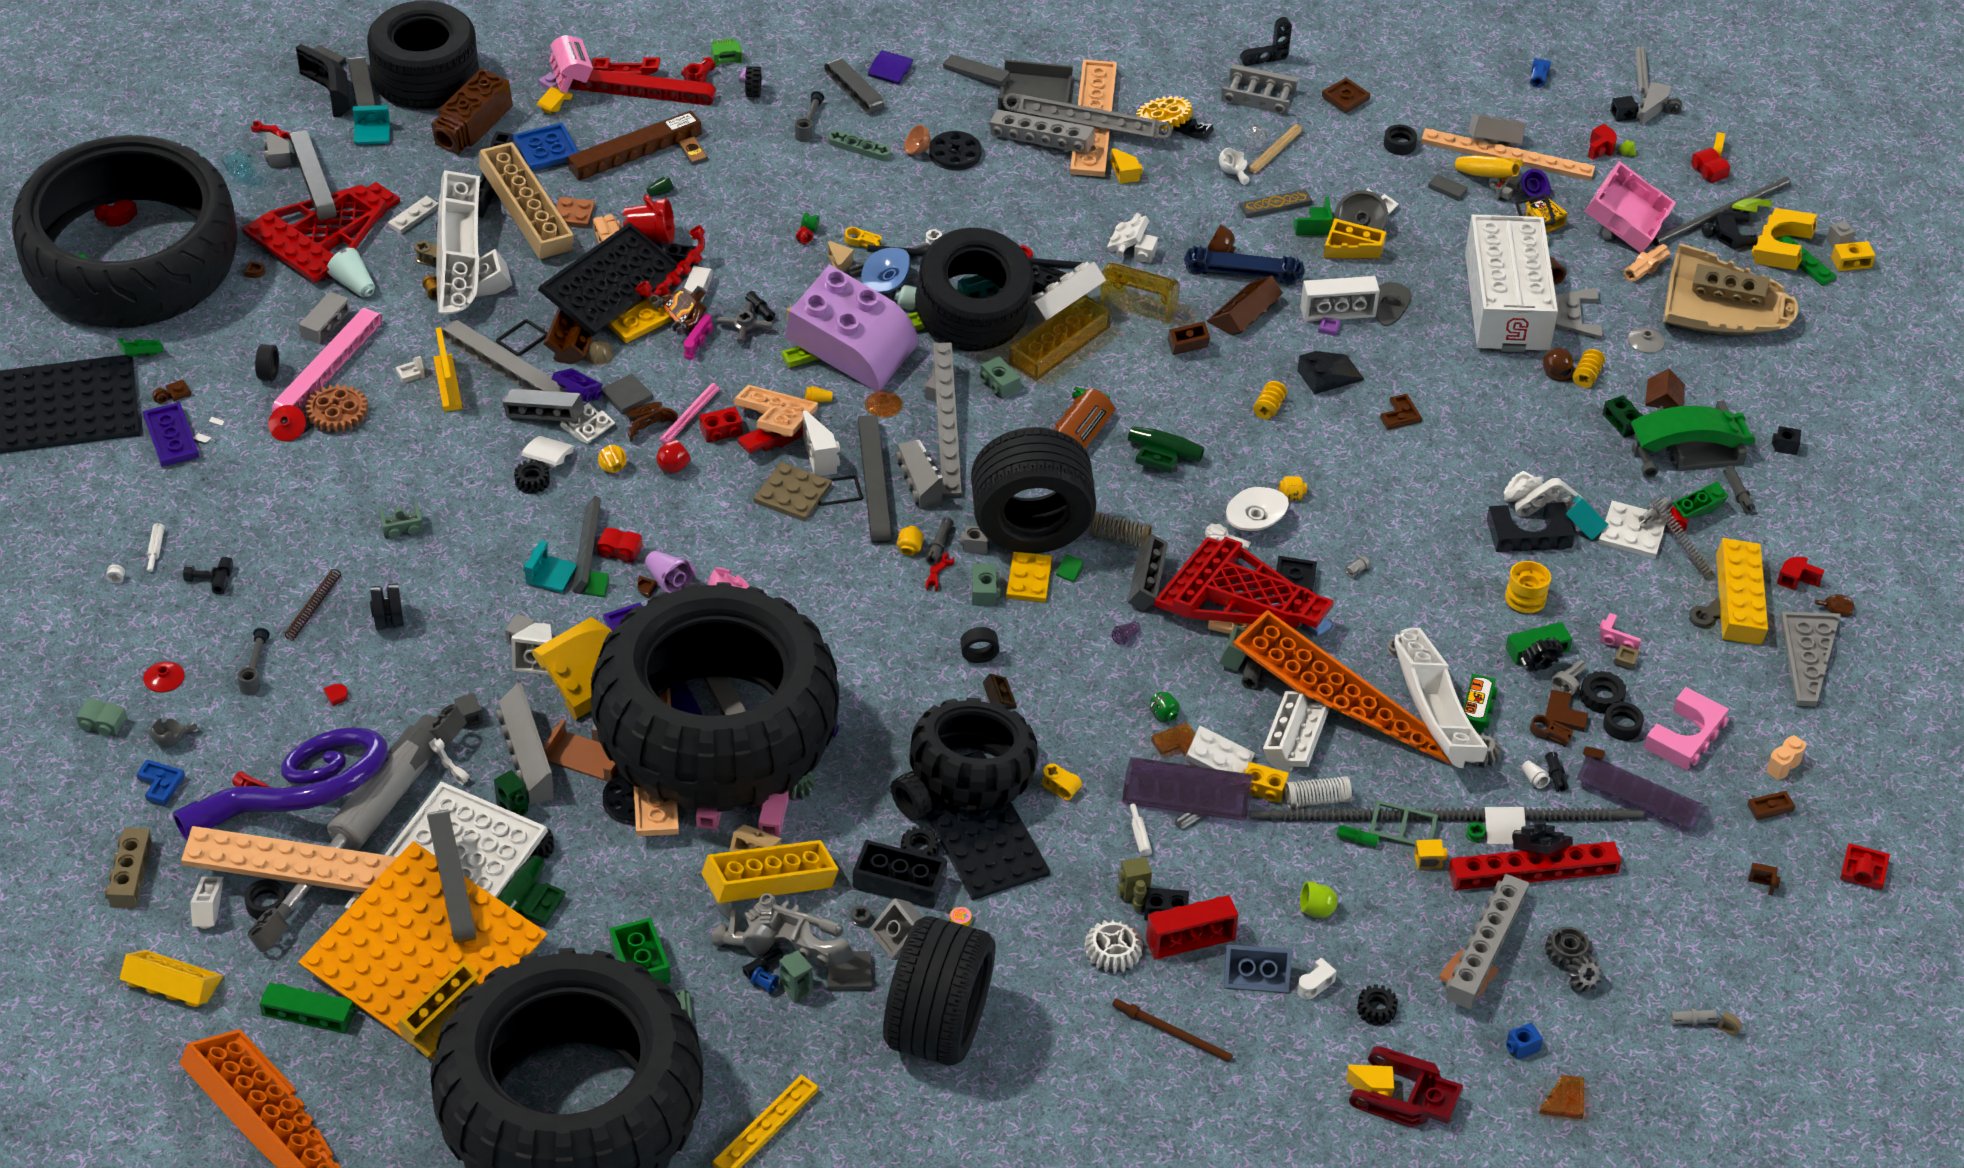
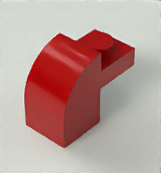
(1602, 141)
(118, 214)
(1797, 570)

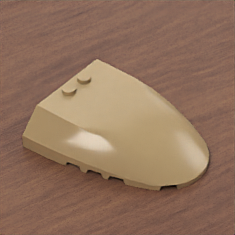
(1721, 315)

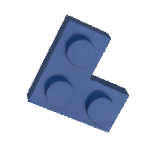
(163, 780)

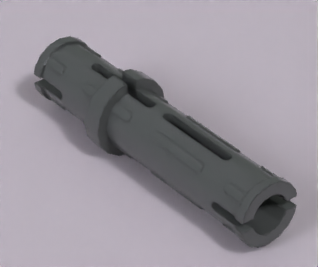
(1741, 494)
(937, 546)

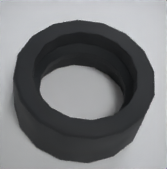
(1396, 147)
(267, 362)
(976, 635)
(1621, 732)
(262, 887)

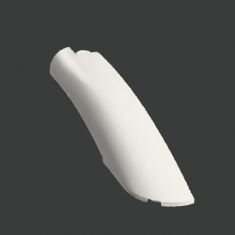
(457, 242)
(1436, 698)

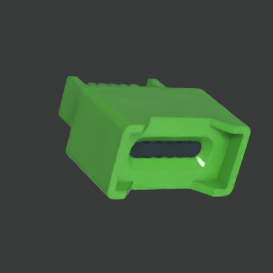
(726, 51)

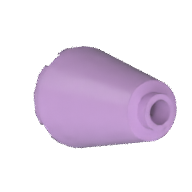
(670, 571)

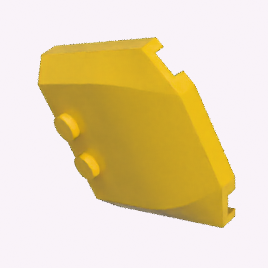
(571, 662)

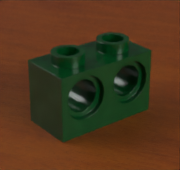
(1620, 414)
(511, 793)

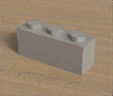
(1496, 129)
(324, 317)

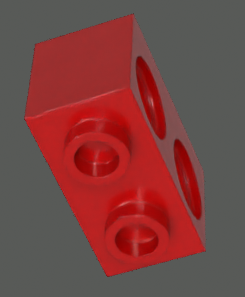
(721, 424)

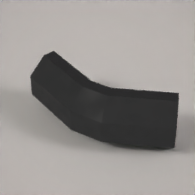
(326, 73)

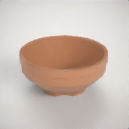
(917, 140)

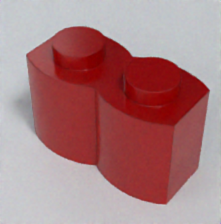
(1710, 165)
(619, 544)

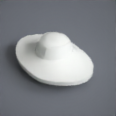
(1256, 508)

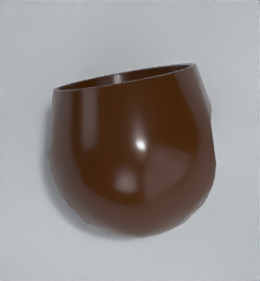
(1557, 361)

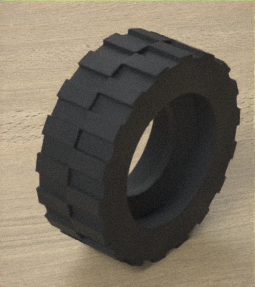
(1606, 680)
(911, 796)

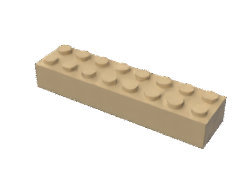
(526, 200)

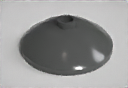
(1363, 205)

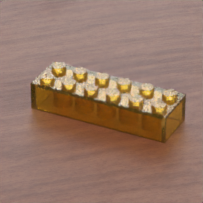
(1059, 337)

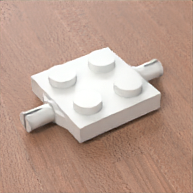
(1127, 234)

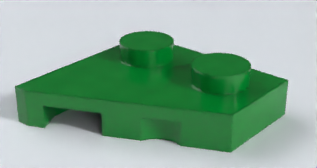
(140, 346)

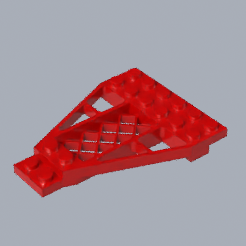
(302, 251)
(1215, 565)

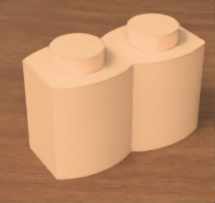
(1786, 757)

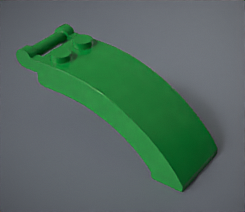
(1689, 425)

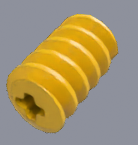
(1588, 368)
(1270, 400)

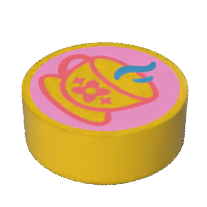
(961, 916)

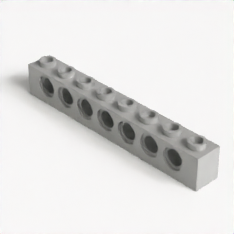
(1487, 941)

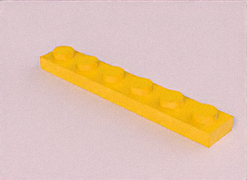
(767, 1124)

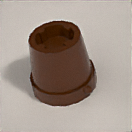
(1558, 271)

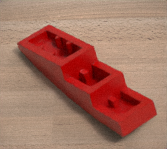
(766, 440)

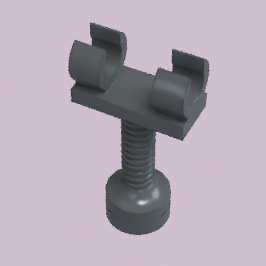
(1649, 468)

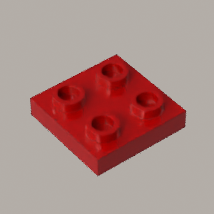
(1865, 866)

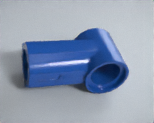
(1539, 72)

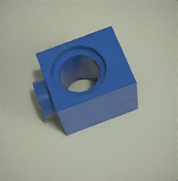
(1524, 1041)

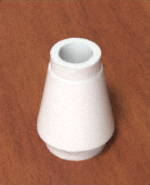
(1536, 775)

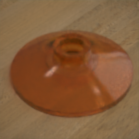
(883, 404)

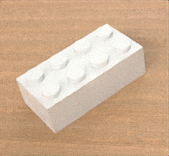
(1066, 292)
(1339, 298)

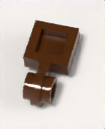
(174, 390)

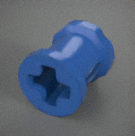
(764, 980)

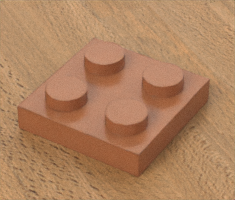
(576, 211)

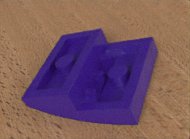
(890, 67)

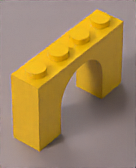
(1780, 224)

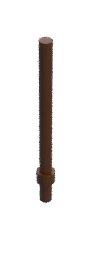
(1134, 1012)

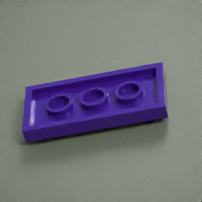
(170, 434)

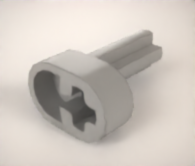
(1566, 680)

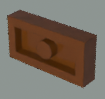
(1771, 805)

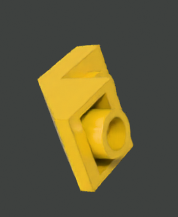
(553, 99)

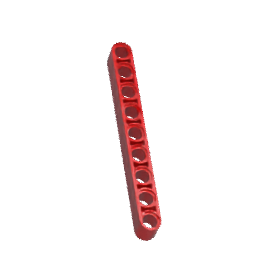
(647, 87)

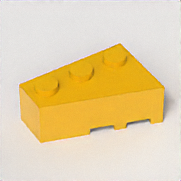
(1353, 241)

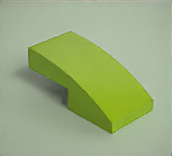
(1751, 204)

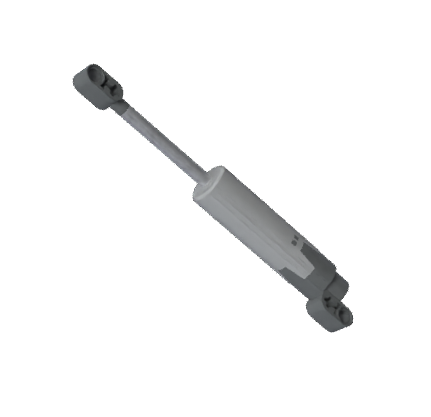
(369, 806)

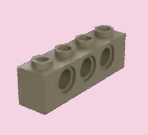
(1724, 277)
(129, 867)

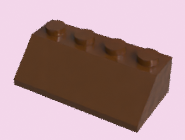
(1246, 306)

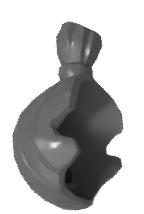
(170, 732)

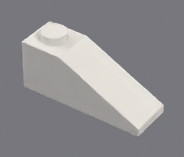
(206, 902)

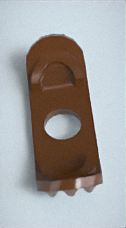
(663, 414)

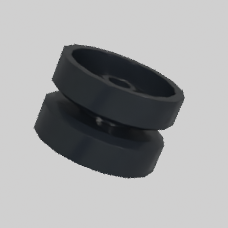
(386, 606)

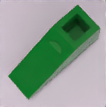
(1701, 501)

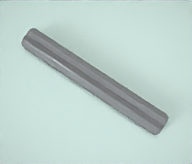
(1642, 68)

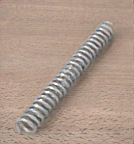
(1700, 567)

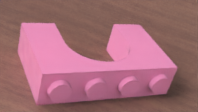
(1687, 749)
(770, 819)

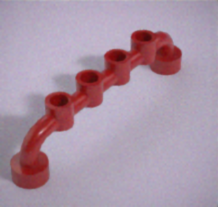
(682, 267)

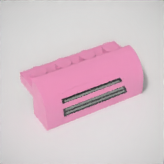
(569, 61)

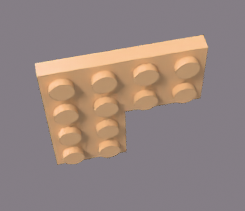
(780, 411)

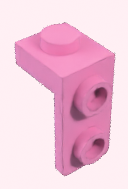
(1616, 638)

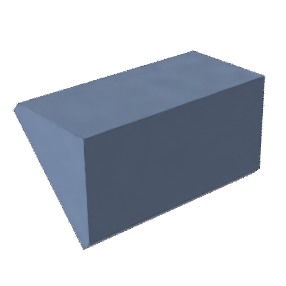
(1257, 968)

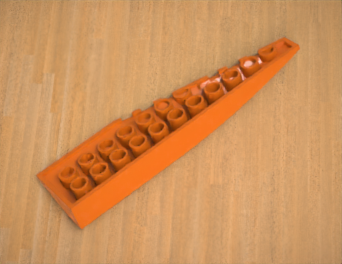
(257, 1100)

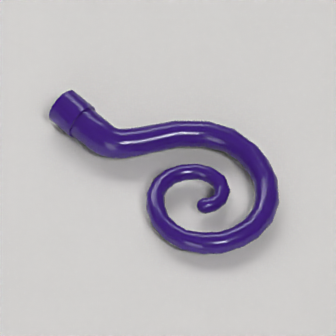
(323, 782)

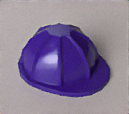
(1535, 183)

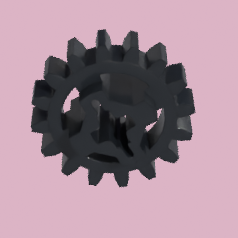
(1542, 654)

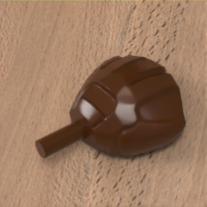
(1838, 604)

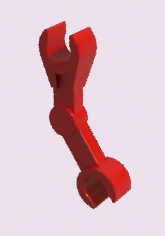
(258, 126)
(934, 571)

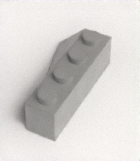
(920, 474)

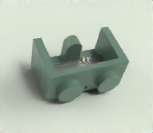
(401, 523)

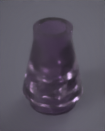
(1124, 632)

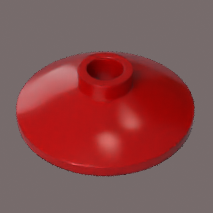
(292, 429)
(163, 676)

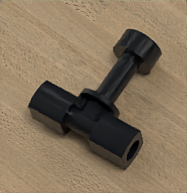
(217, 575)

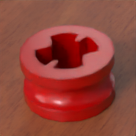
(804, 235)

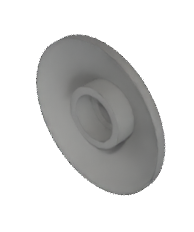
(1646, 340)

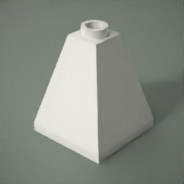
(523, 644)

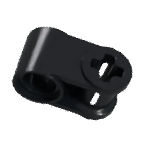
(679, 252)

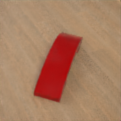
(647, 67)

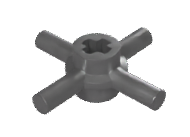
(744, 322)

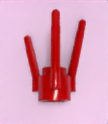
(244, 779)

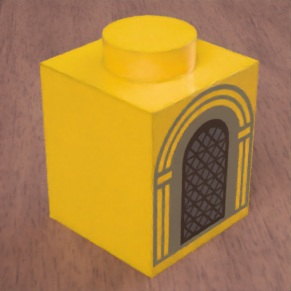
(1429, 854)

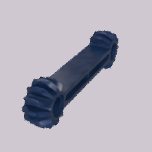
(1202, 260)

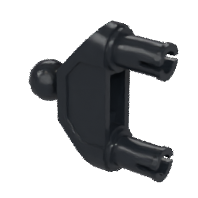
(1727, 230)

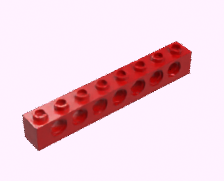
(1528, 866)

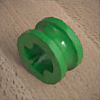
(1475, 827)

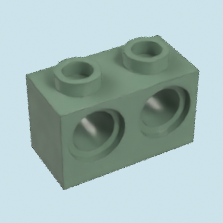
(796, 976)

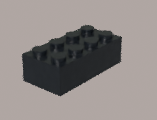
(899, 873)

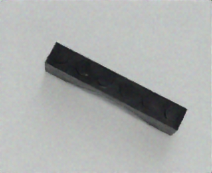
(485, 189)

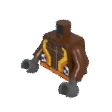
(683, 307)

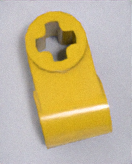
(1062, 783)

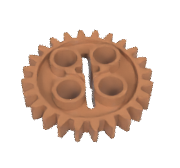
(337, 408)

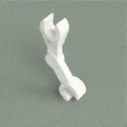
(459, 774)

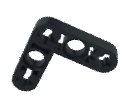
(1276, 51)

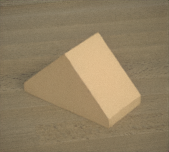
(840, 256)

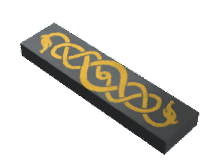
(1276, 203)

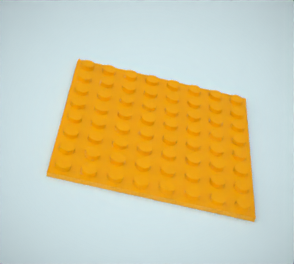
(401, 944)

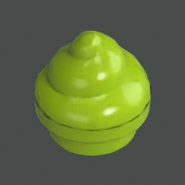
(1628, 148)

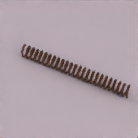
(311, 600)

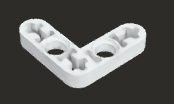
(1529, 505)

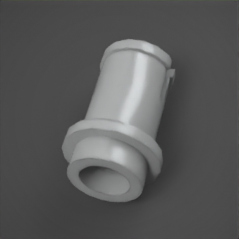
(1361, 563)

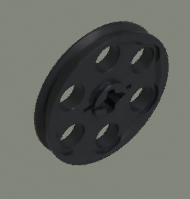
(958, 153)
(623, 798)

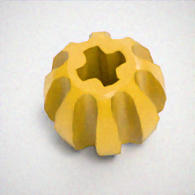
(612, 458)

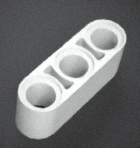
(699, 277)

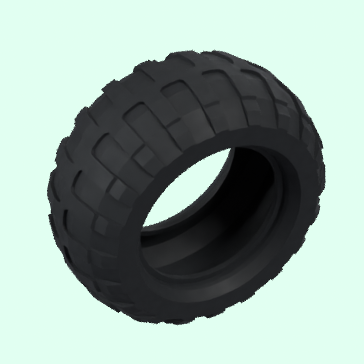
(715, 757)
(559, 1002)

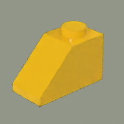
(1125, 166)
(1371, 1078)

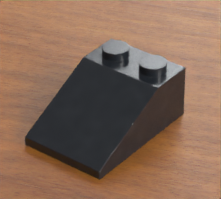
(1327, 371)

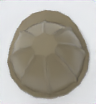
(599, 353)

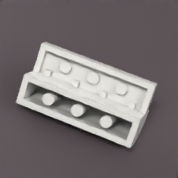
(1294, 731)

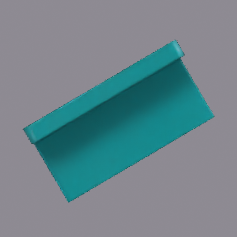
(1586, 518)

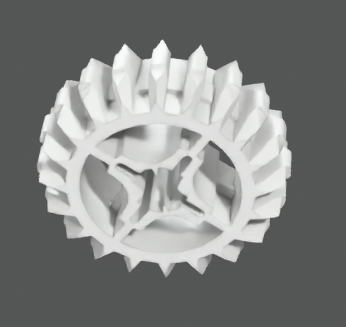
(1116, 952)

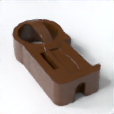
(1554, 731)

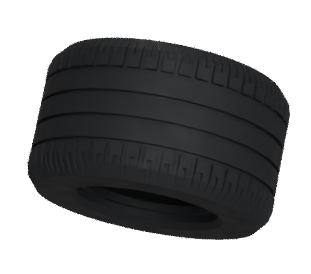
(421, 53)
(967, 320)
(1028, 461)
(939, 990)

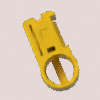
(864, 238)

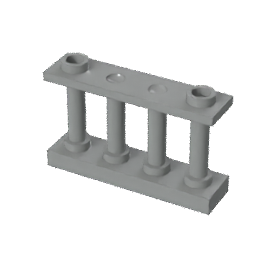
(1263, 79)

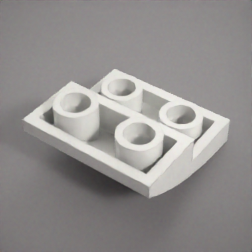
(589, 424)
(547, 451)

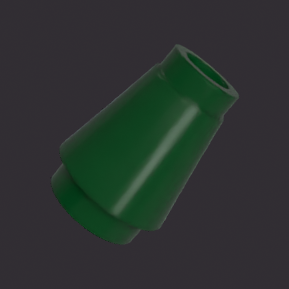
(660, 187)

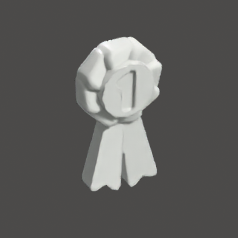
(1218, 532)

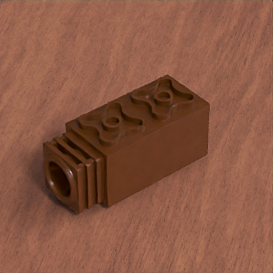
(472, 111)

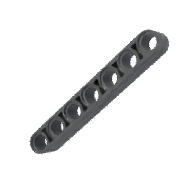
(451, 876)

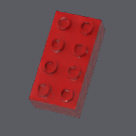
(1191, 927)

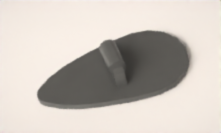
(1392, 302)

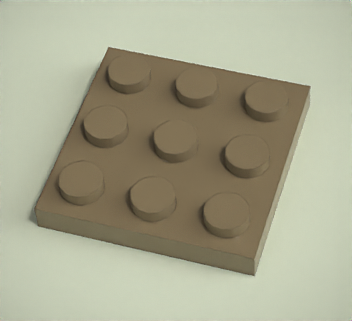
(792, 491)

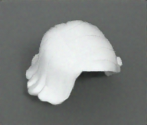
(1521, 486)

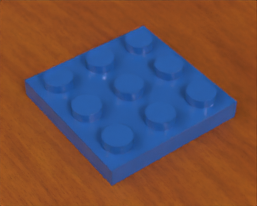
(545, 146)

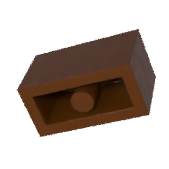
(1188, 338)

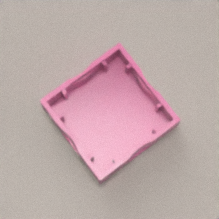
(1630, 207)

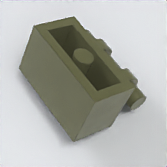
(1133, 880)

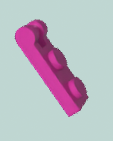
(697, 336)

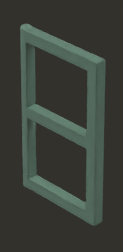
(1378, 803)

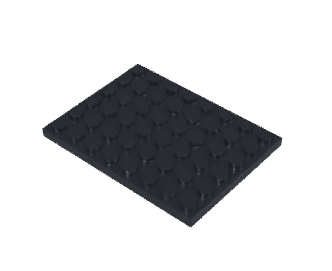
(68, 403)

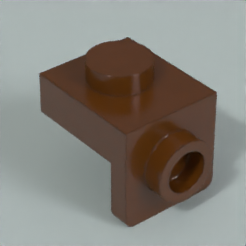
(1764, 875)

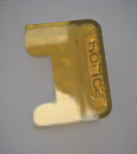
(1120, 276)

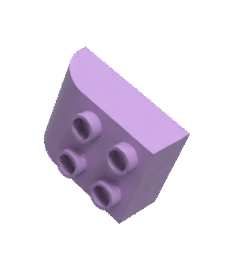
(852, 328)

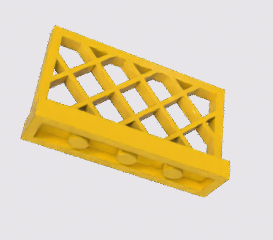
(446, 377)

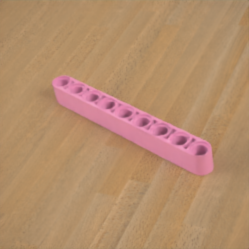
(330, 359)

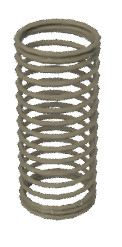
(1147, 530)

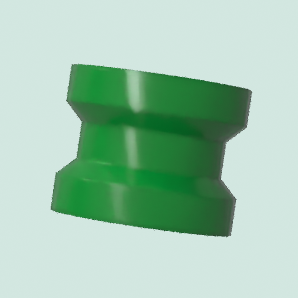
(810, 222)

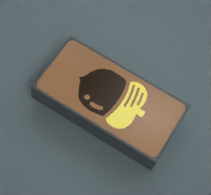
(693, 150)

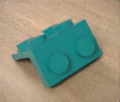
(371, 124)
(546, 570)

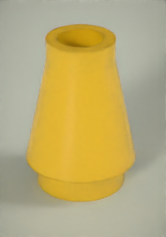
(818, 395)

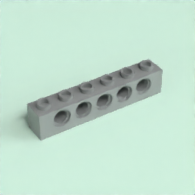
(1042, 131)

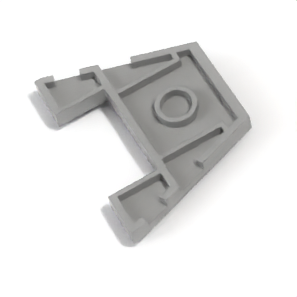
(1570, 312)

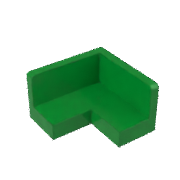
(1318, 223)

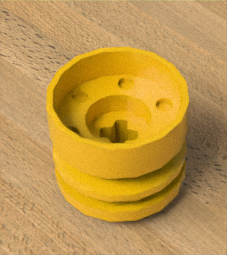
(1528, 587)

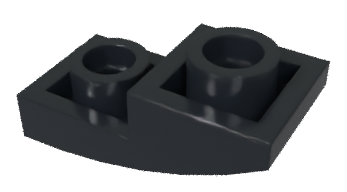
(1195, 130)

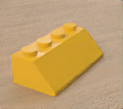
(169, 977)

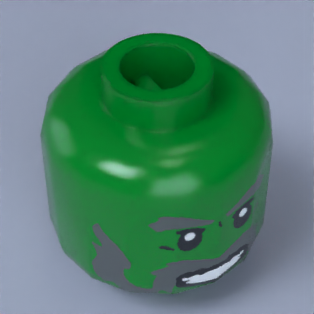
(1164, 706)

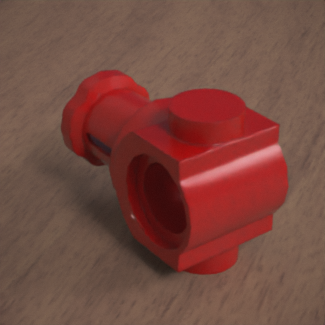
(698, 71)

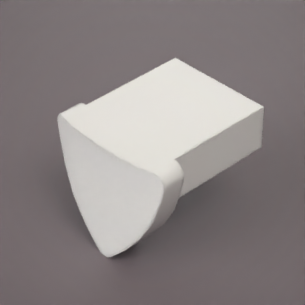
(411, 370)

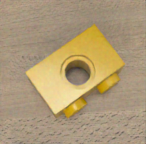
(1853, 256)

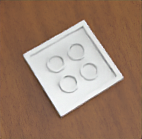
(1627, 532)

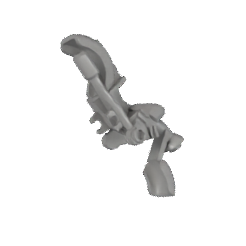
(773, 922)

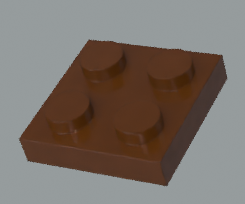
(1346, 95)

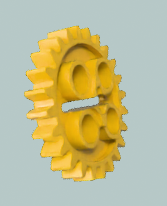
(1168, 110)

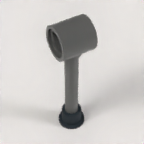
(804, 126)
(248, 676)

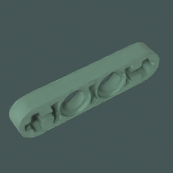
(841, 140)

